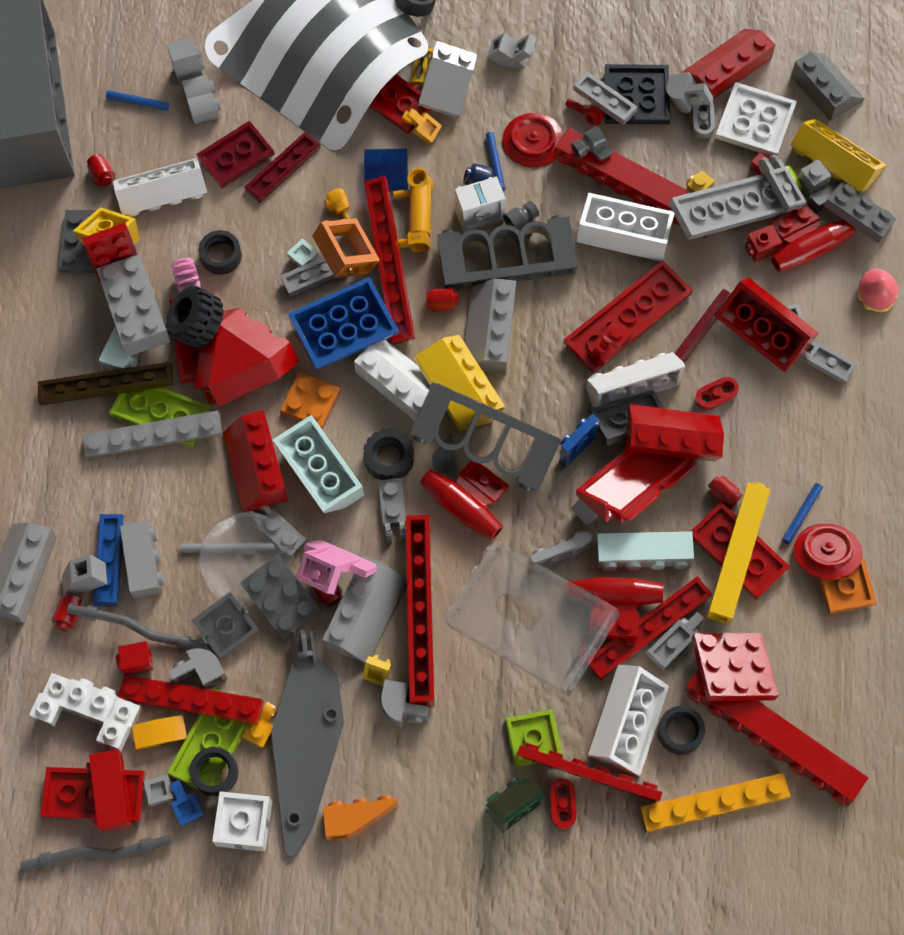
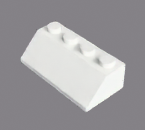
(159, 187)
(625, 227)
(393, 376)
(642, 376)
(628, 719)

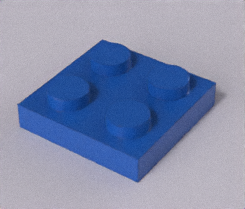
(574, 444)

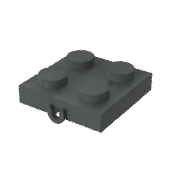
(225, 624)

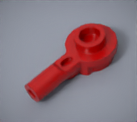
(592, 113)

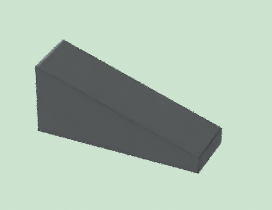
(818, 199)

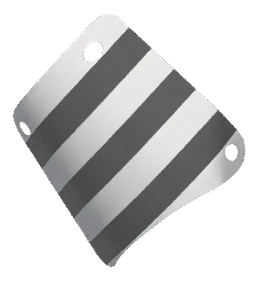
(317, 57)

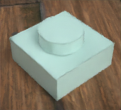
(302, 253)

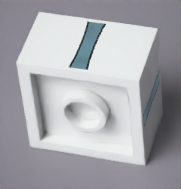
(480, 204)
(242, 821)

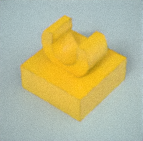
(376, 670)

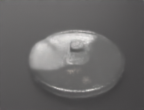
(239, 548)

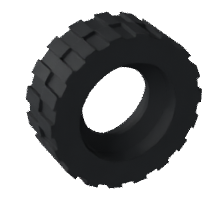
(383, 438)

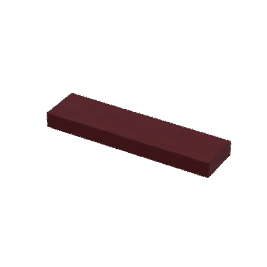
(282, 167)
(701, 328)

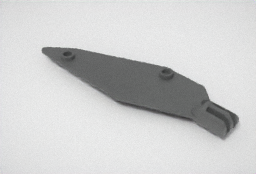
(305, 739)

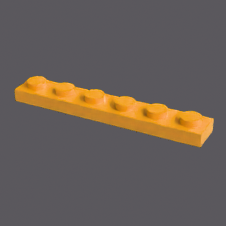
(714, 802)

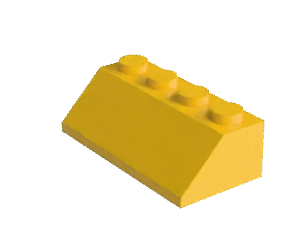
(837, 154)
(454, 366)

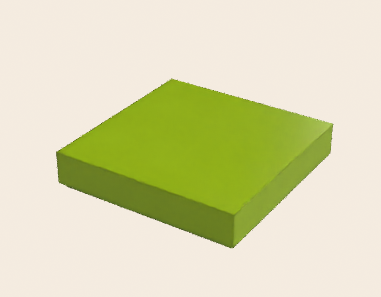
(533, 728)

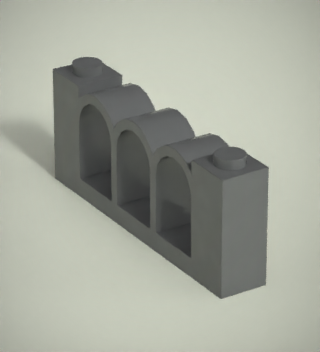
(557, 232)
(539, 455)

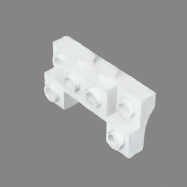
(89, 703)

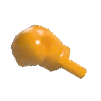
(337, 202)

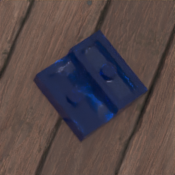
(387, 163)

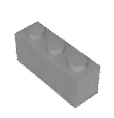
(142, 559)

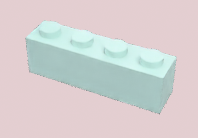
(644, 550)

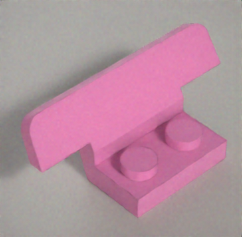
(325, 562)

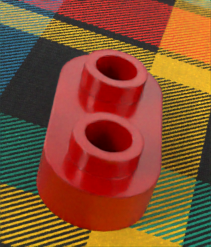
(715, 394)
(563, 804)

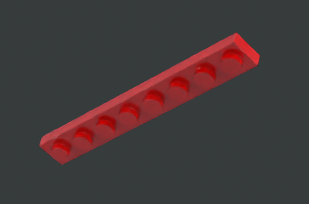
(390, 258)

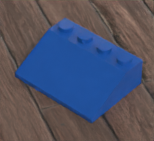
(342, 323)

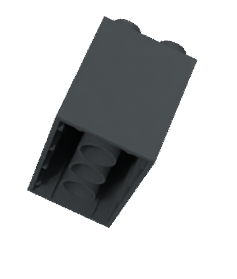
(32, 101)

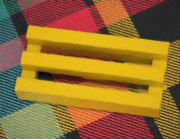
(420, 82)

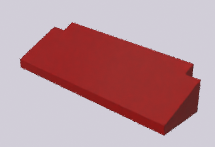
(632, 484)

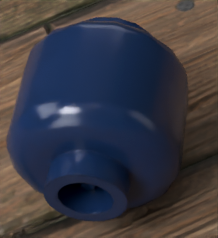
(477, 173)

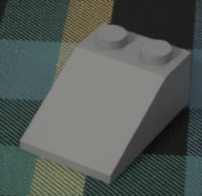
(447, 79)

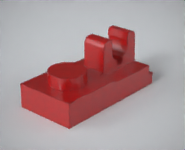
(609, 343)

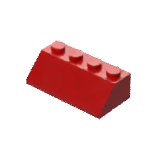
(732, 61)
(766, 324)
(674, 433)
(254, 462)

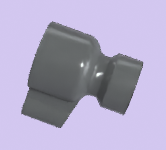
(594, 142)
(519, 217)

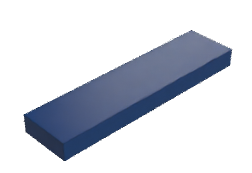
(109, 551)

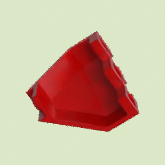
(241, 358)

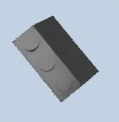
(825, 84)

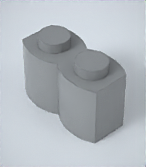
(200, 99)

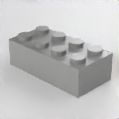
(133, 305)

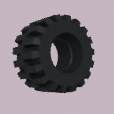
(194, 316)

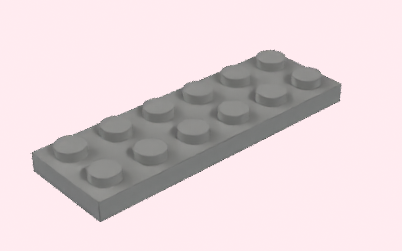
(726, 206)

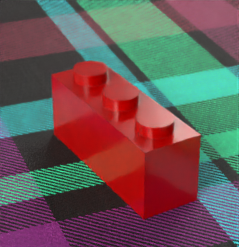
(109, 791)

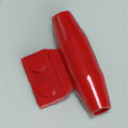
(806, 238)
(469, 496)
(624, 595)

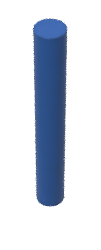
(137, 100)
(497, 171)
(802, 513)

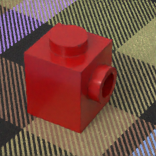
(763, 243)
(134, 658)

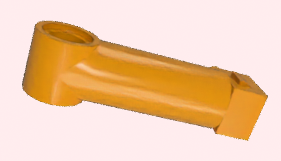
(419, 197)

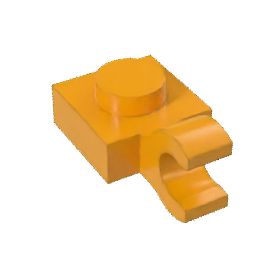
(425, 125)
(261, 733)

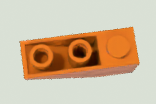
(348, 820)

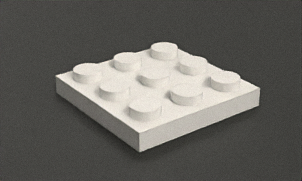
(755, 119)

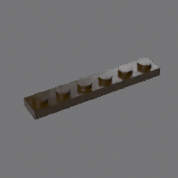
(105, 383)

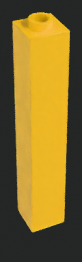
(738, 553)

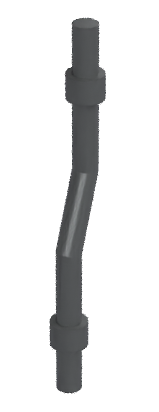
(92, 613)
(47, 859)

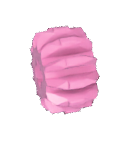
(185, 273)

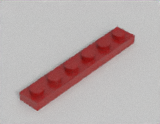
(651, 627)
(191, 699)
(598, 775)

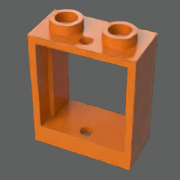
(339, 264)

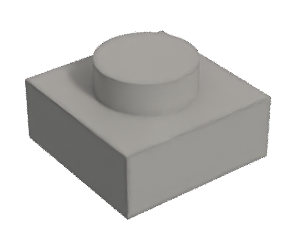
(158, 790)

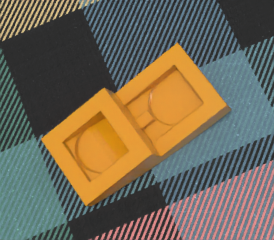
(158, 732)

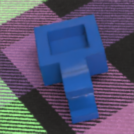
(186, 806)

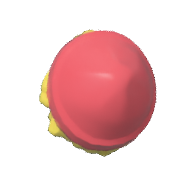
(877, 290)

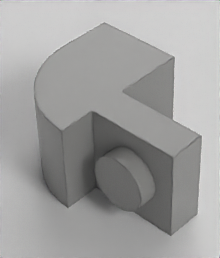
(510, 52)
(686, 92)
(201, 663)
(395, 704)

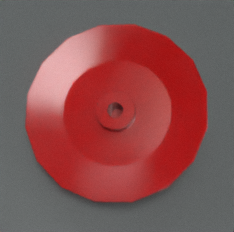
(532, 139)
(828, 551)

